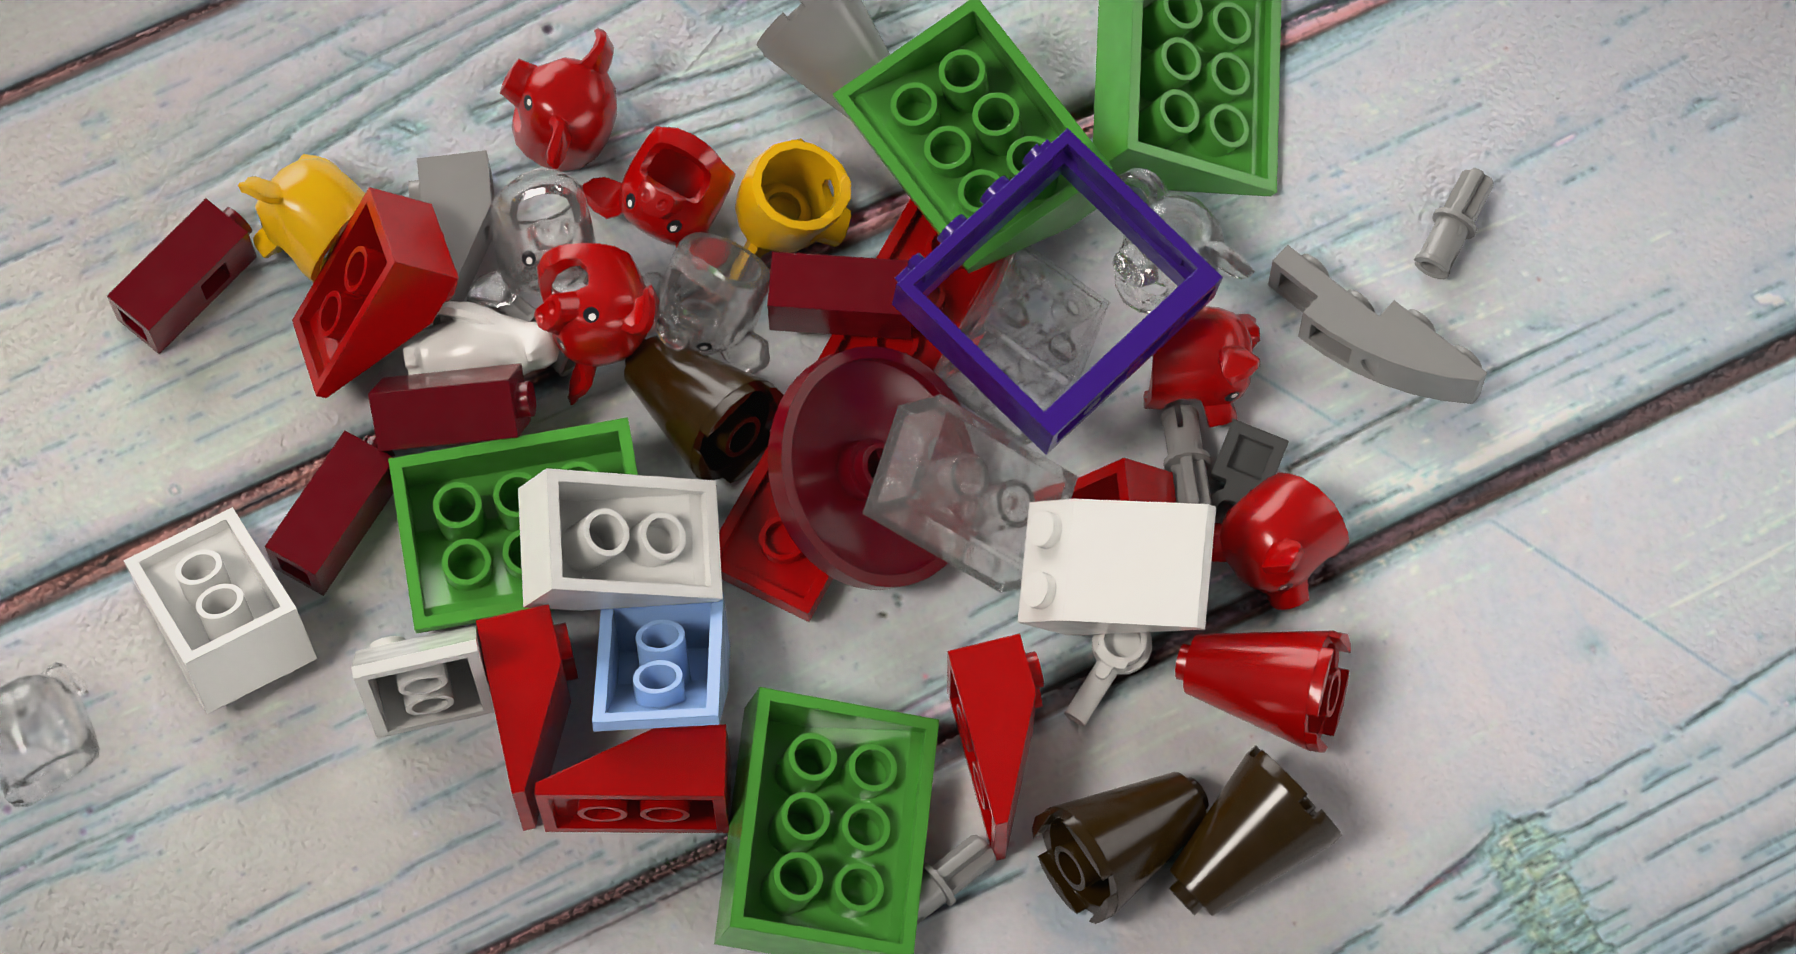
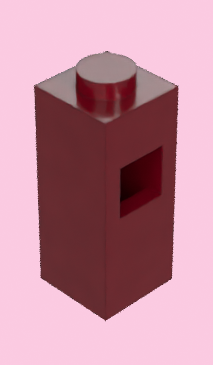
(183, 274)
(835, 295)
(451, 407)
(332, 513)

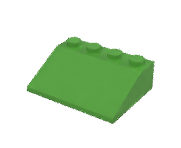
(1190, 92)
(958, 116)
(463, 515)
(826, 828)

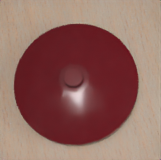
(826, 458)

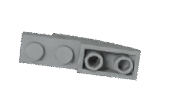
(1391, 348)

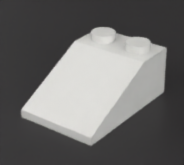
(618, 540)
(1116, 566)
(221, 610)
(423, 680)

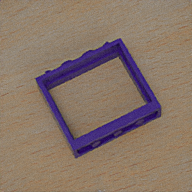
(1001, 202)

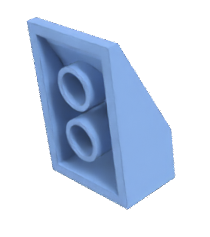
(661, 666)

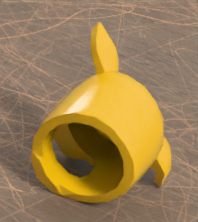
(788, 200)
(303, 210)

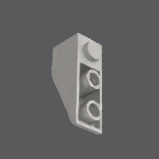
(462, 199)

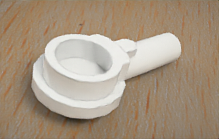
(1114, 655)

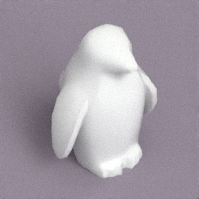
(477, 340)

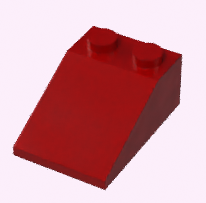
(374, 289)
(528, 679)
(993, 705)
(645, 785)

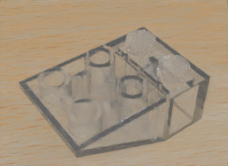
(1034, 328)

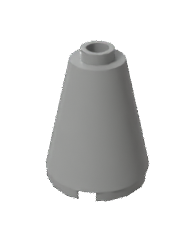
(824, 45)

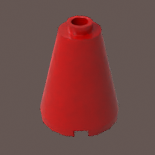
(1271, 680)

